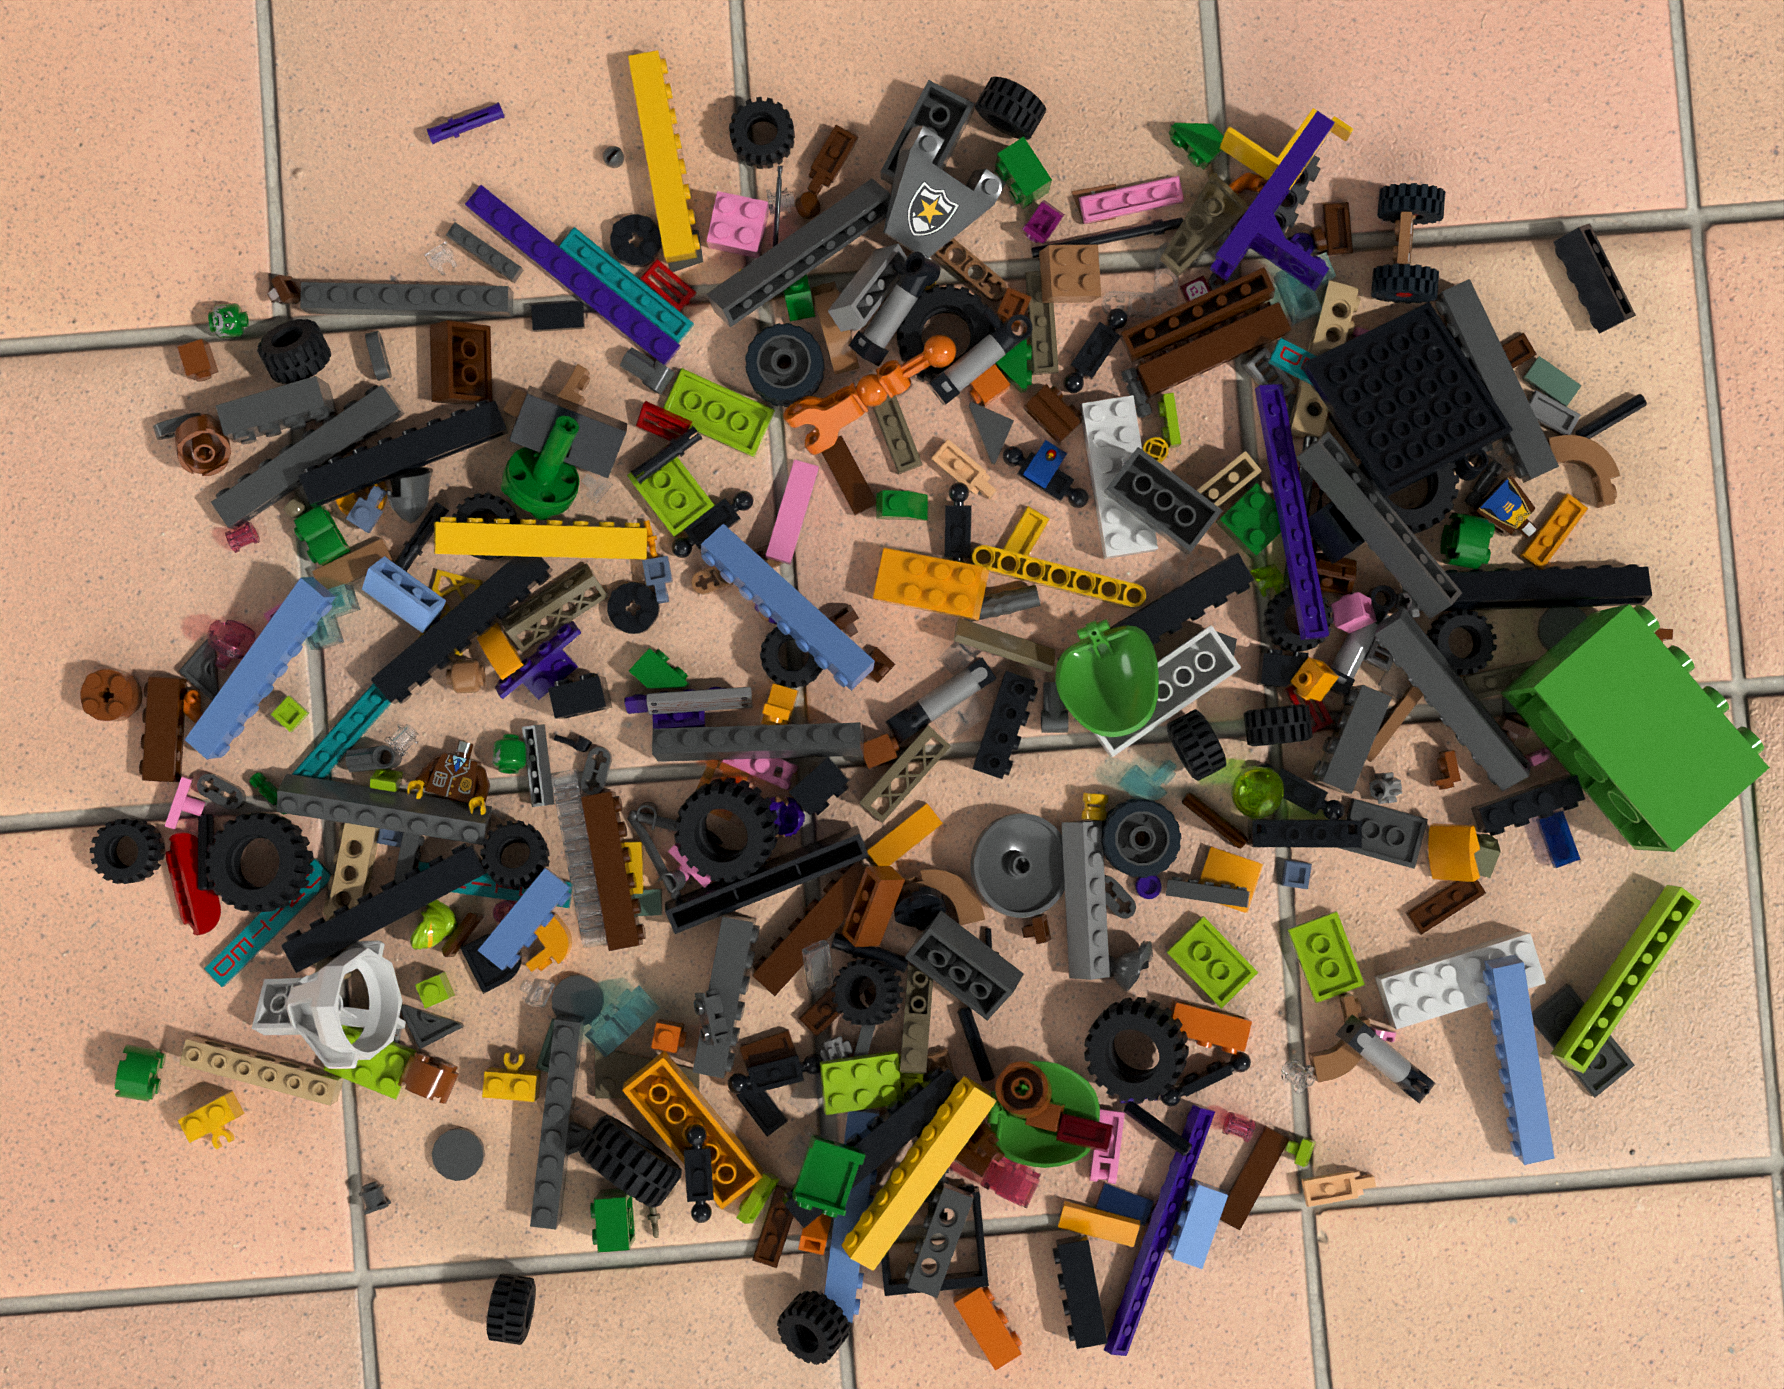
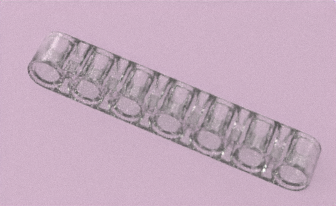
(576, 845)

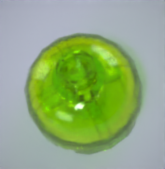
(1257, 791)

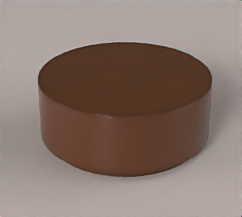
(807, 205)
(1318, 237)

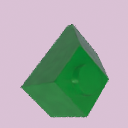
(901, 505)

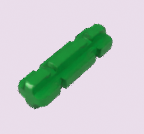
(266, 788)

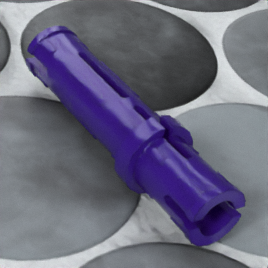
(456, 126)

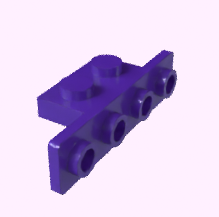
(545, 666)
(638, 704)

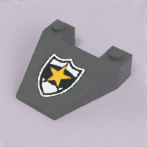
(928, 203)

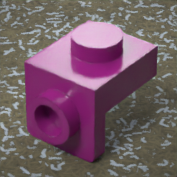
(1043, 222)

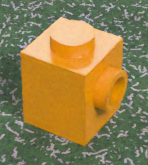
(1314, 679)

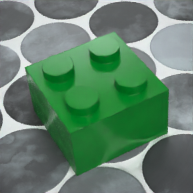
(1022, 173)
(1252, 521)
(613, 1220)

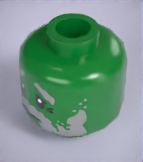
(228, 320)
(509, 754)

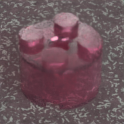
(1011, 1182)

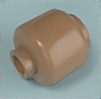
(466, 676)

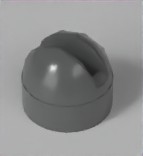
(617, 160)

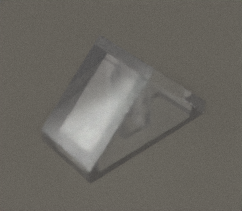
(958, 657)
(961, 717)

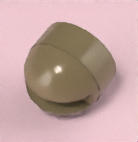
(295, 507)

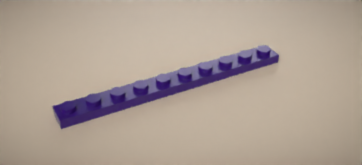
(572, 275)
(1291, 512)
(1158, 1233)

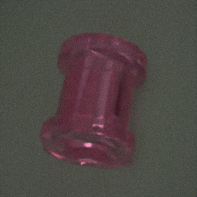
(242, 537)
(497, 913)
(1238, 1127)

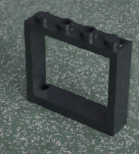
(1305, 833)
(952, 1280)

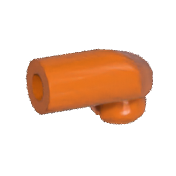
(1249, 182)
(192, 705)

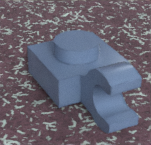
(366, 512)
(657, 574)

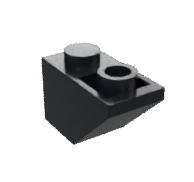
(1277, 668)

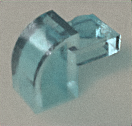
(1144, 787)

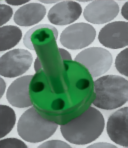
(543, 480)

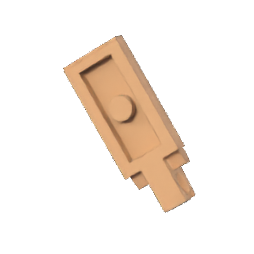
(963, 469)
(1335, 1187)

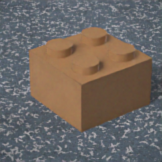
(1070, 273)

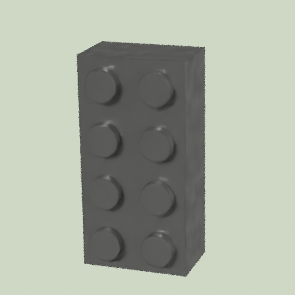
(942, 114)
(276, 410)
(1163, 501)
(1351, 738)
(964, 965)

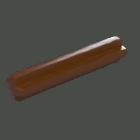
(1214, 820)

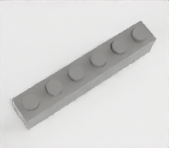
(1085, 900)

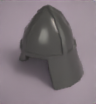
(410, 493)

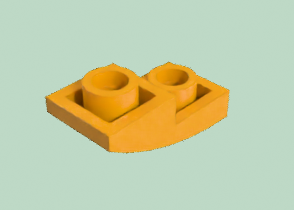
(500, 651)

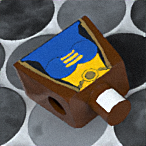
(1507, 509)

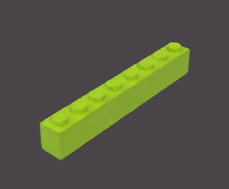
(1625, 978)

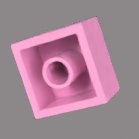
(738, 224)

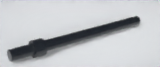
(1156, 228)

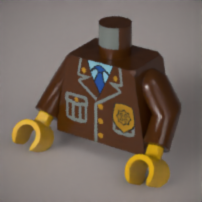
(455, 777)

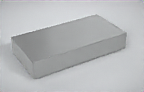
(1553, 414)

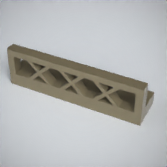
(529, 614)
(897, 767)

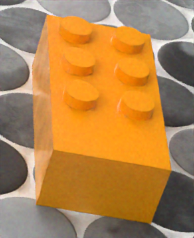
(931, 584)

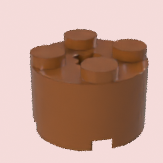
(202, 445)
(96, 692)
(428, 1078)
(1012, 1079)

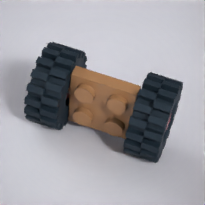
(1406, 207)

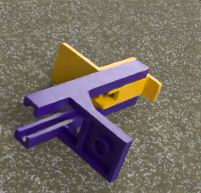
(1259, 226)

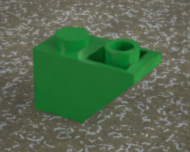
(1198, 140)
(799, 300)
(1014, 366)
(656, 673)

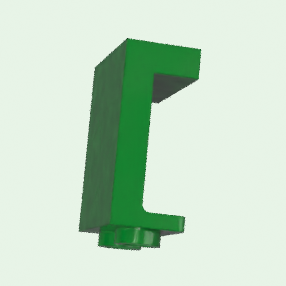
(827, 1176)

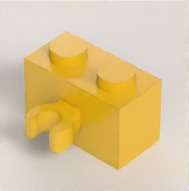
(511, 1082)
(212, 1119)

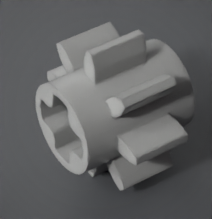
(1405, 601)
(1385, 788)
(836, 1049)

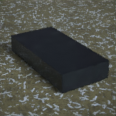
(558, 316)
(763, 1110)

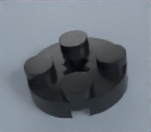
(648, 248)
(623, 619)
(918, 907)

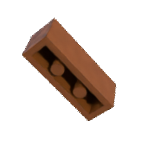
(873, 906)

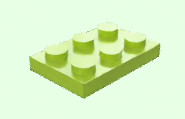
(674, 496)
(1325, 957)
(1212, 962)
(379, 1072)
(860, 1082)

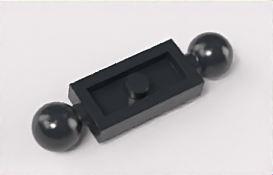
(1095, 350)
(1058, 485)
(710, 521)
(958, 524)
(1307, 795)
(1215, 1072)
(775, 1074)
(698, 1173)

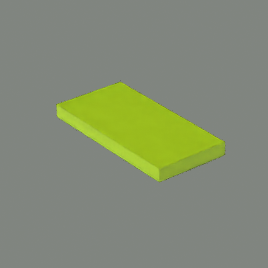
(719, 412)

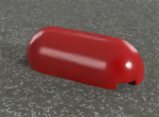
(196, 907)

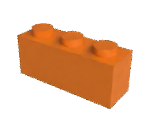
(1212, 1027)
(988, 1325)

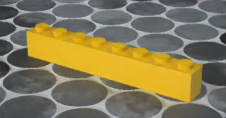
(662, 156)
(539, 540)
(918, 1173)

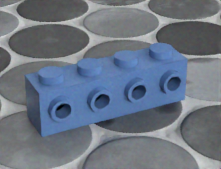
(524, 919)

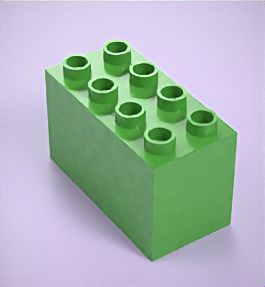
(1637, 728)

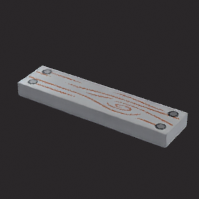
(699, 700)

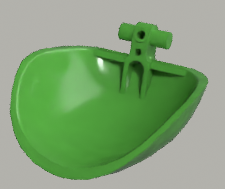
(1109, 679)
(1039, 1146)

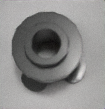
(374, 1197)

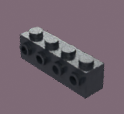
(1593, 278)
(1004, 724)
(1528, 803)
(1081, 1291)

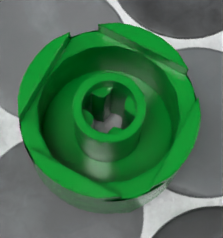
(1466, 541)
(138, 1073)

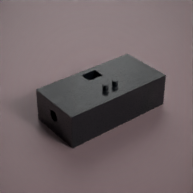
(595, 442)

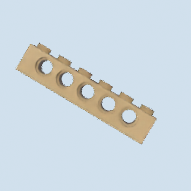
(1346, 299)
(340, 882)
(261, 1070)

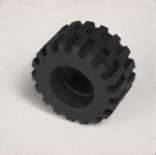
(1010, 107)
(762, 112)
(294, 351)
(485, 503)
(1276, 625)
(1480, 634)
(777, 672)
(1278, 725)
(1196, 745)
(504, 837)
(106, 851)
(886, 992)
(511, 1309)
(813, 1327)

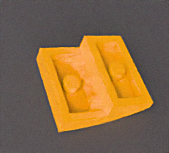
(1452, 852)
(1231, 870)

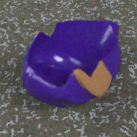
(789, 815)

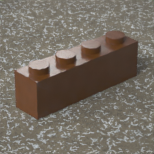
(163, 729)

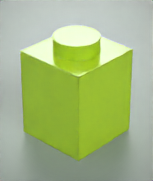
(435, 990)

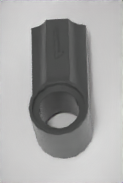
(653, 374)
(1054, 713)
(371, 759)

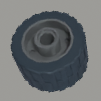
(779, 345)
(1160, 841)

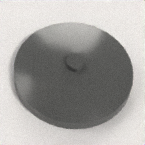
(1019, 865)

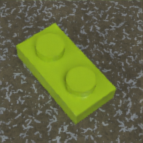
(1167, 410)
(752, 1206)

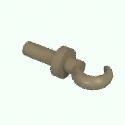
(653, 1216)

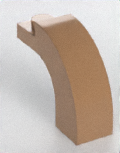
(841, 355)
(578, 381)
(1593, 460)
(956, 888)
(1341, 1057)

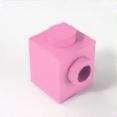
(1353, 612)

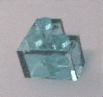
(1298, 298)
(328, 629)
(621, 1021)

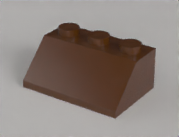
(460, 362)

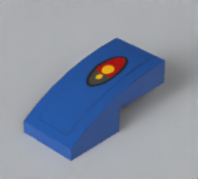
(1045, 464)

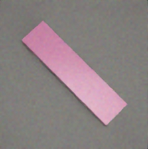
(1131, 200)
(792, 512)

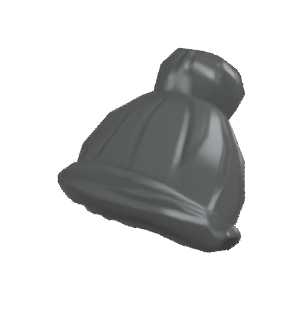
(1128, 966)

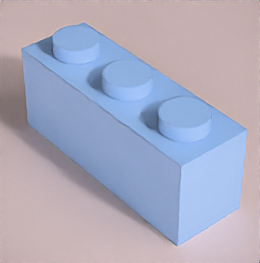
(403, 594)
(1197, 1224)

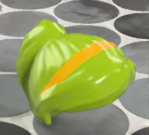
(437, 923)

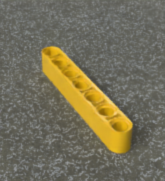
(1071, 575)

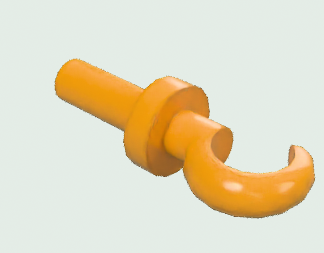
(651, 539)

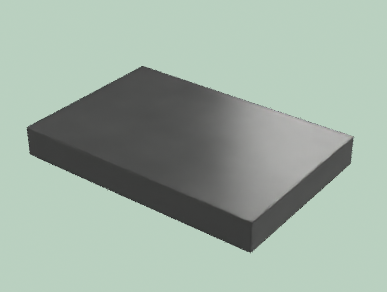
(1388, 833)

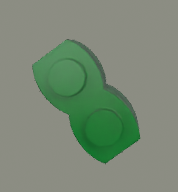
(321, 536)

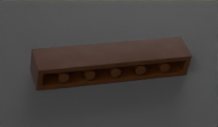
(1198, 314)
(1213, 349)
(612, 870)
(819, 924)

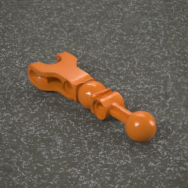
(852, 401)

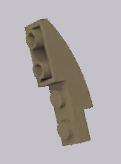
(916, 1022)

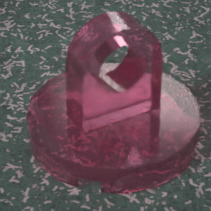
(230, 640)

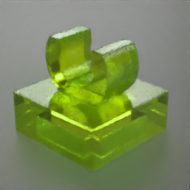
(1267, 577)

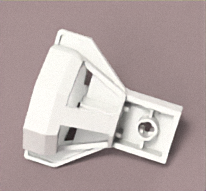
(316, 1010)

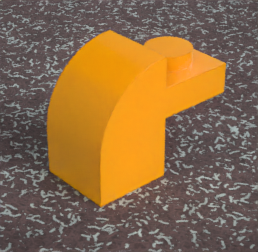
(779, 705)
(557, 943)

